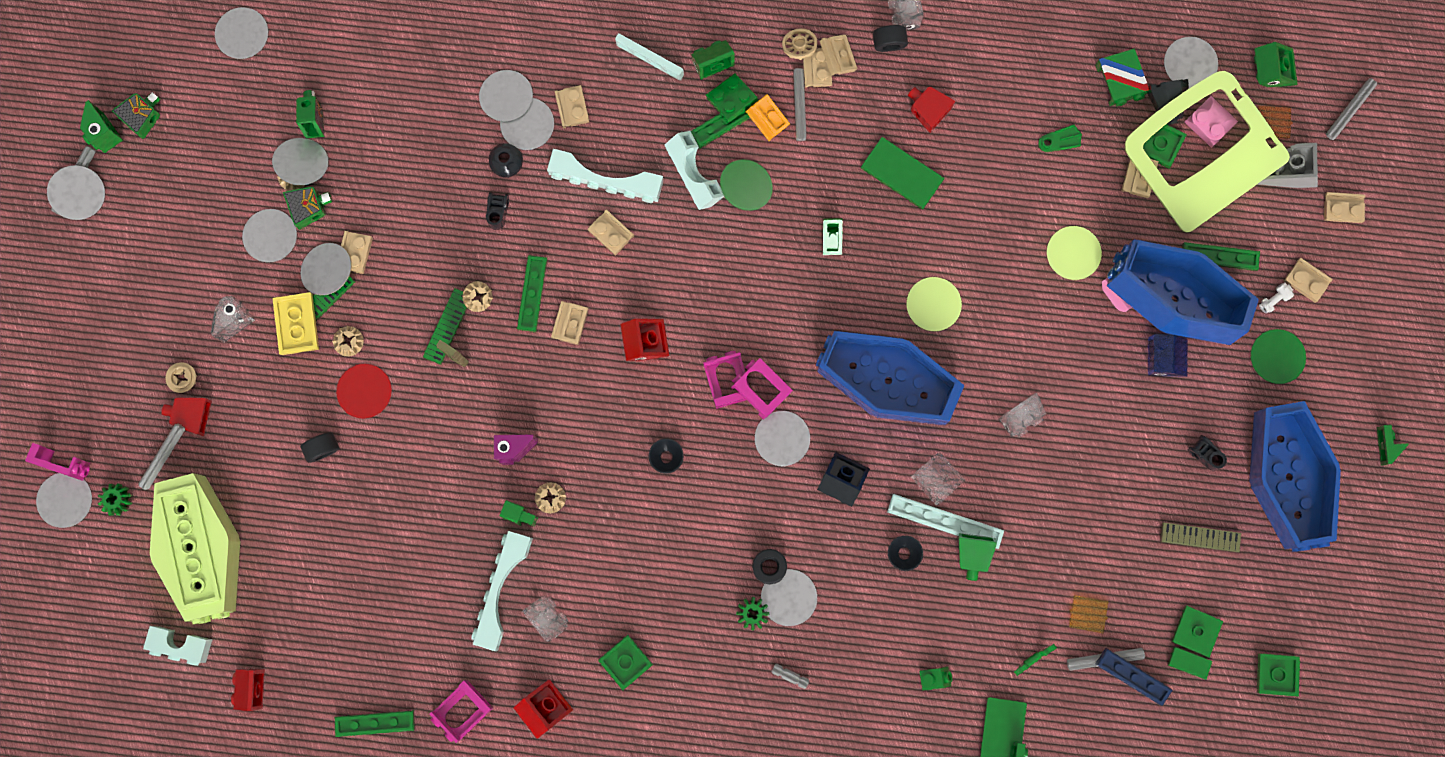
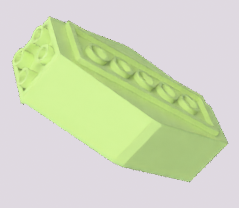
(214, 551)

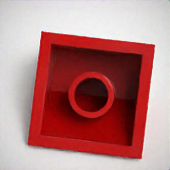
(644, 339)
(248, 689)
(543, 708)

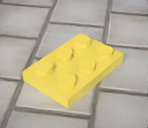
(295, 323)

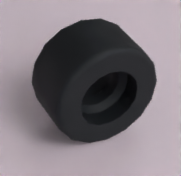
(890, 38)
(319, 447)
(769, 578)

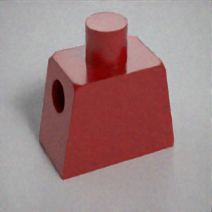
(930, 106)
(190, 413)

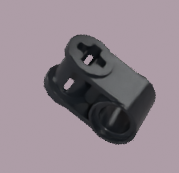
(497, 206)
(1206, 453)

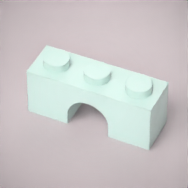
(160, 641)

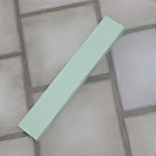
(940, 519)

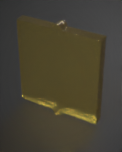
(1088, 614)

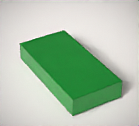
(1190, 663)

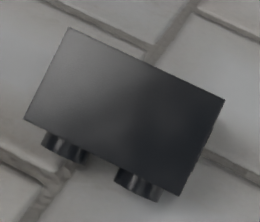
(843, 479)

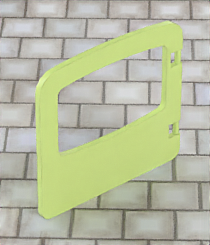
(1223, 179)

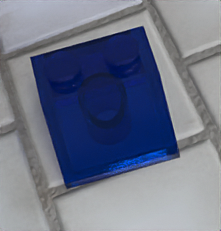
(1167, 355)

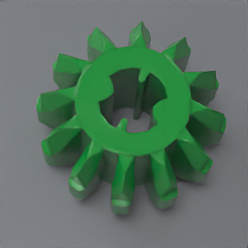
(110, 494)
(751, 620)

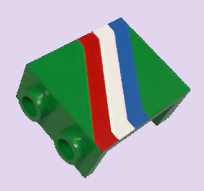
(1123, 77)

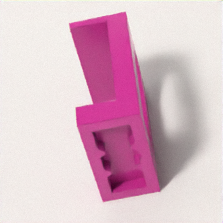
(710, 368)
(741, 386)
(42, 456)
(439, 714)

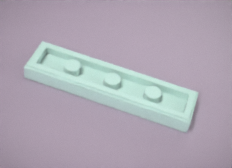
(649, 57)

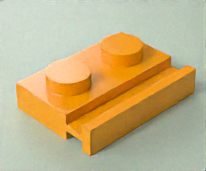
(767, 117)

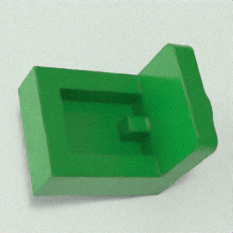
(935, 678)

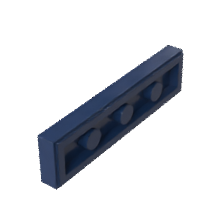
(1133, 676)

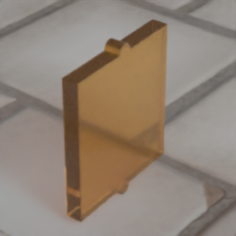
(1278, 119)

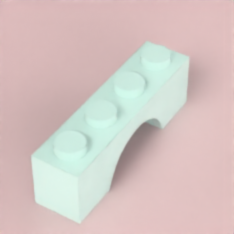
(683, 150)

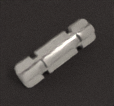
(790, 676)

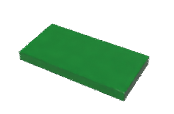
(902, 173)

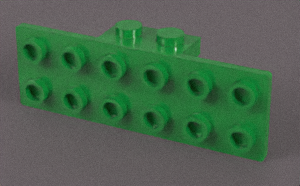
(1004, 729)

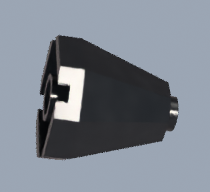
(1166, 92)

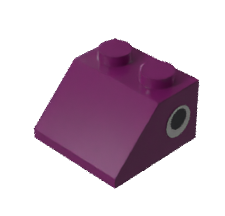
(512, 447)

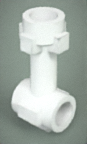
(1284, 292)

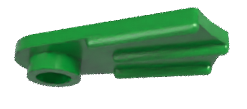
(1061, 139)

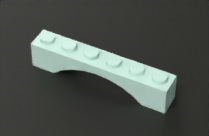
(643, 185)
(490, 630)

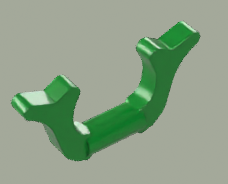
(1034, 658)

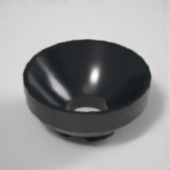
(510, 167)
(662, 446)
(914, 548)

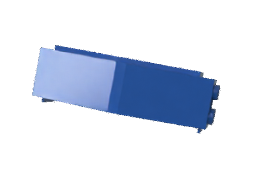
(1152, 273)
(892, 358)
(1314, 476)

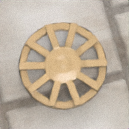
(799, 43)

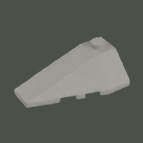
(1299, 171)

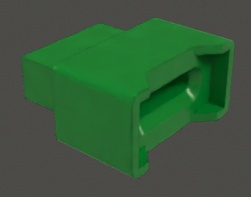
(517, 514)

